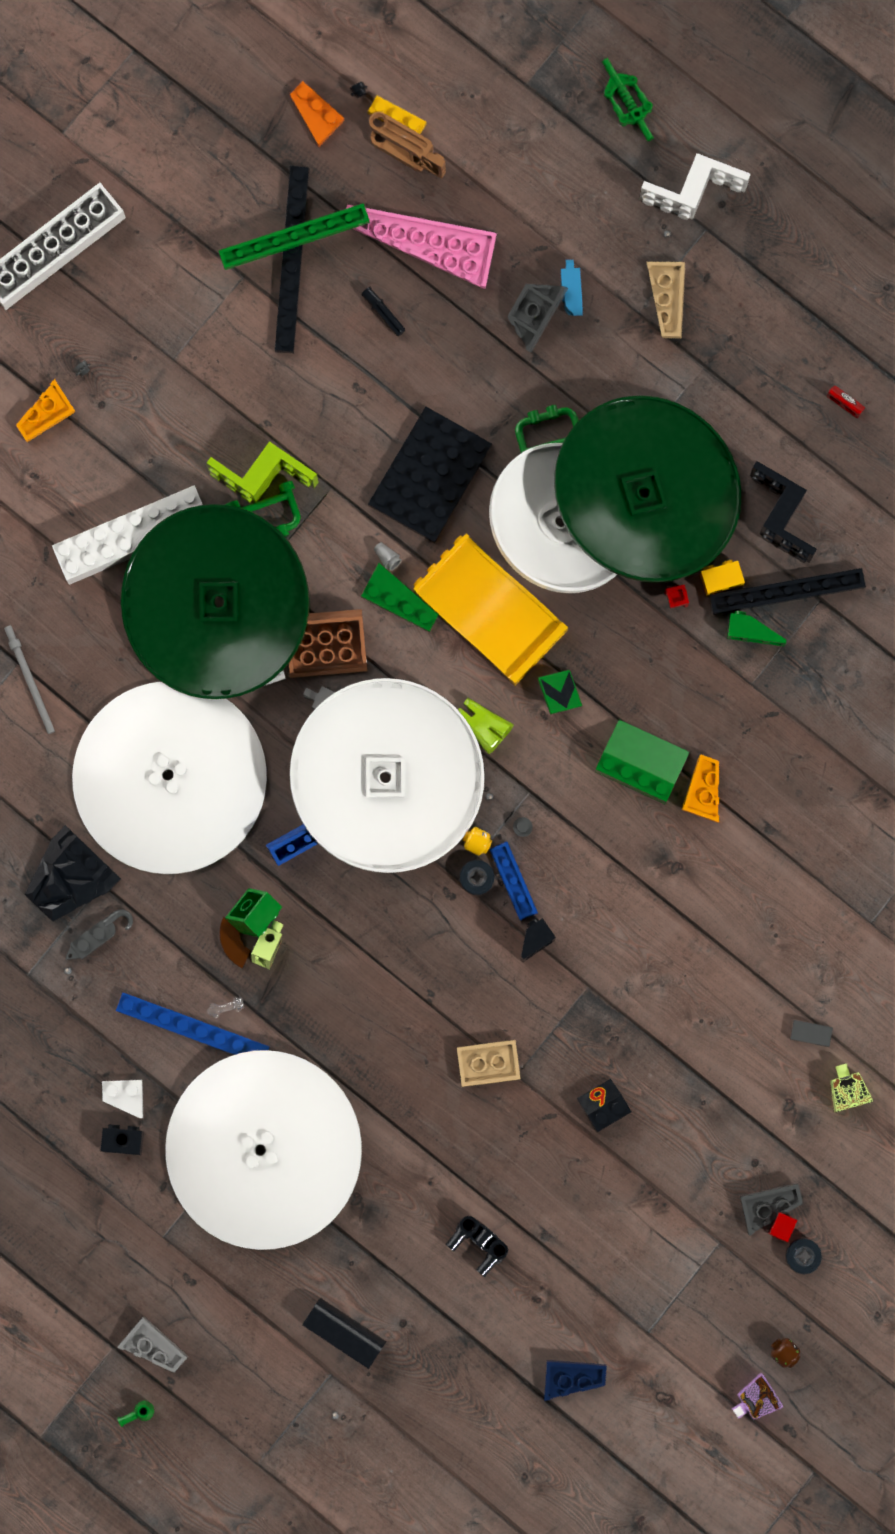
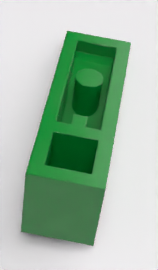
(748, 629)

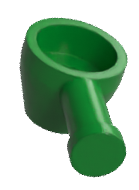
(136, 1414)

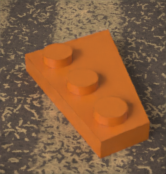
(316, 112)

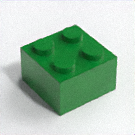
(253, 912)

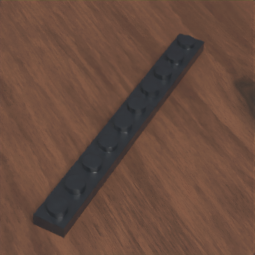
(291, 263)

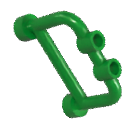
(534, 417)
(285, 493)

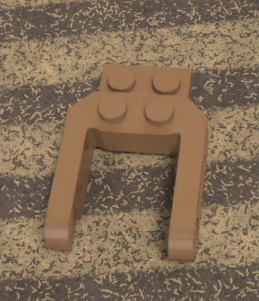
(406, 145)

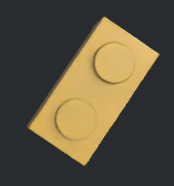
(722, 577)

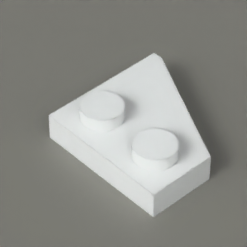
(124, 1095)

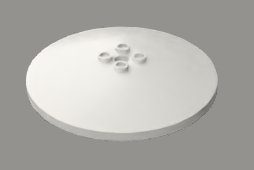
(526, 529)

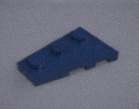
(572, 1377)

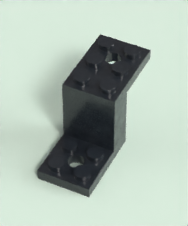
(775, 525)

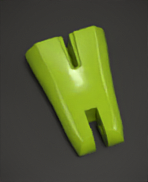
(486, 725)

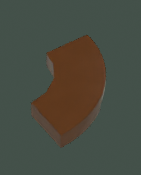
(232, 944)

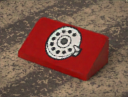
(845, 401)

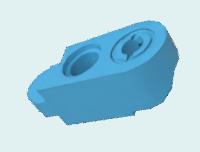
(573, 297)

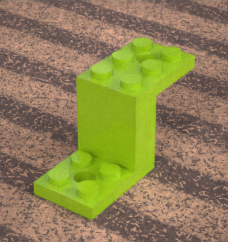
(262, 473)

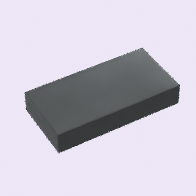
(811, 1033)

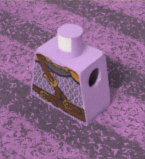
(757, 1399)

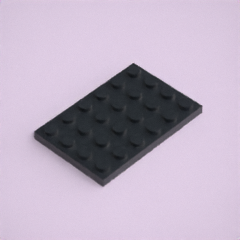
(430, 474)

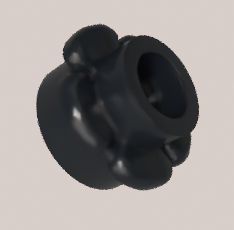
(358, 89)

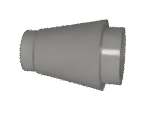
(388, 557)

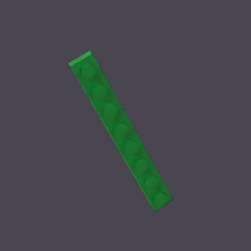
(294, 236)

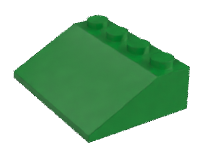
(642, 762)

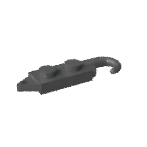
(97, 935)

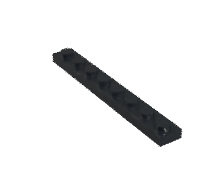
(787, 591)

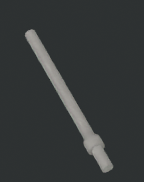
(15, 645)

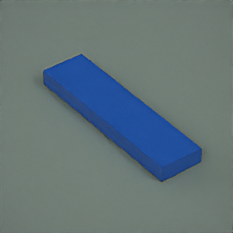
(513, 881)

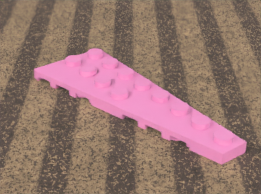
(446, 246)

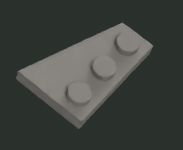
(153, 1345)

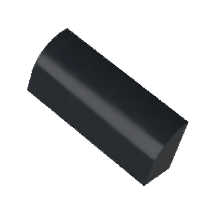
(344, 1333)

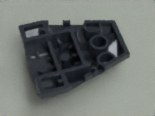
(69, 876)

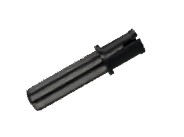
(382, 310)

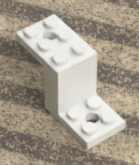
(694, 187)

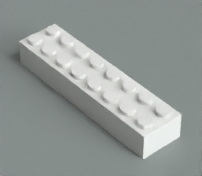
(57, 243)
(118, 538)

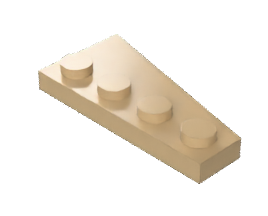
(668, 292)

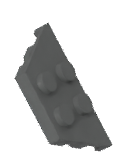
(534, 310)

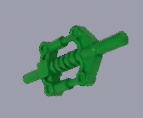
(636, 114)

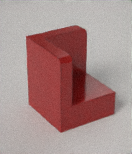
(677, 596)
(783, 1227)

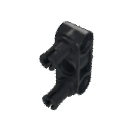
(483, 1238)

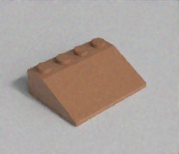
(331, 645)

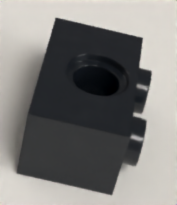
(110, 1144)

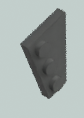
(764, 1206)

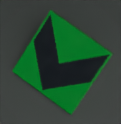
(559, 692)

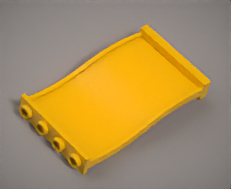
(490, 609)

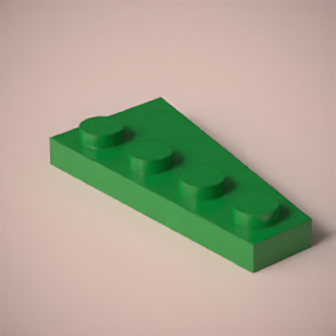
(398, 599)

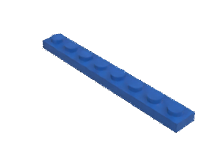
(187, 1026)

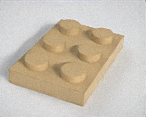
(488, 1063)

